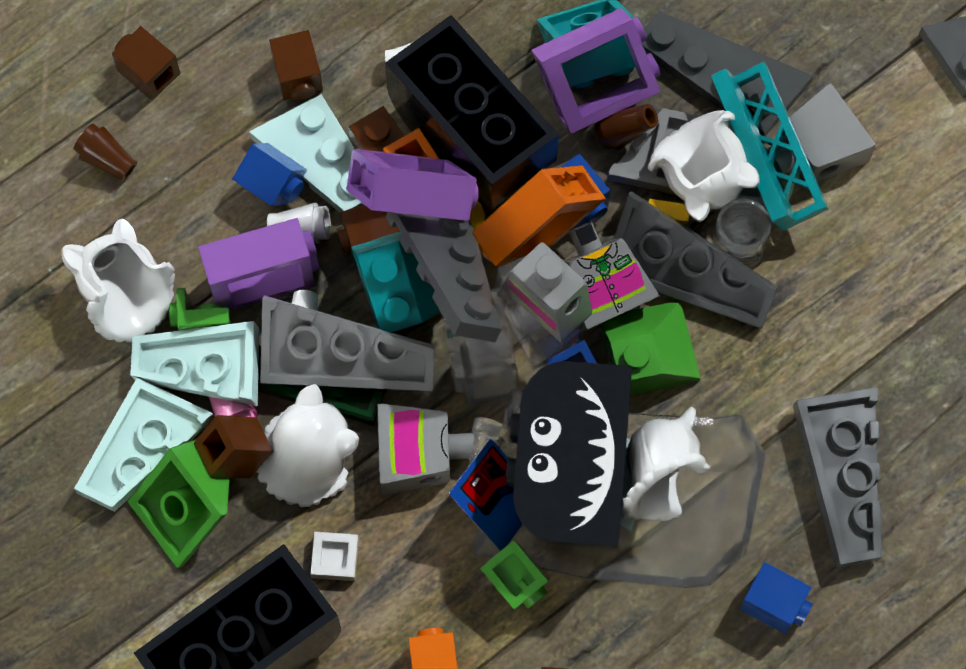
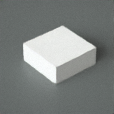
(334, 556)

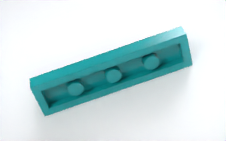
(756, 153)

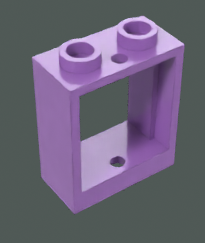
(585, 38)
(411, 185)
(260, 263)

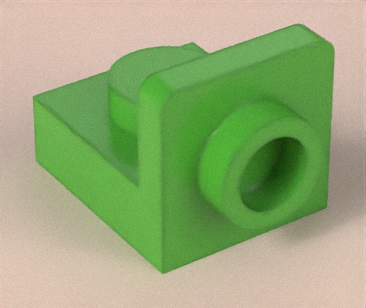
(203, 316)
(516, 576)

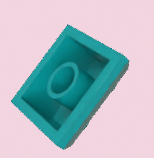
(607, 59)
(393, 285)

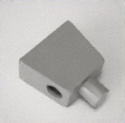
(829, 136)

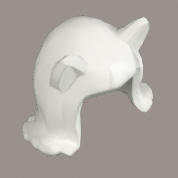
(705, 163)
(121, 283)
(308, 451)
(654, 460)

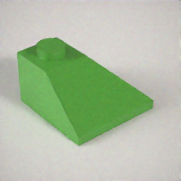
(655, 346)
(181, 502)

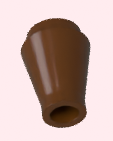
(625, 126)
(104, 152)

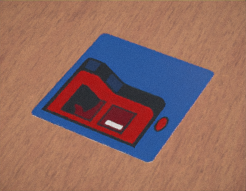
(487, 497)

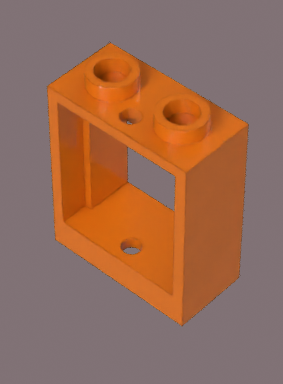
(538, 213)

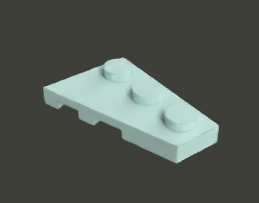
(317, 143)
(202, 361)
(136, 442)

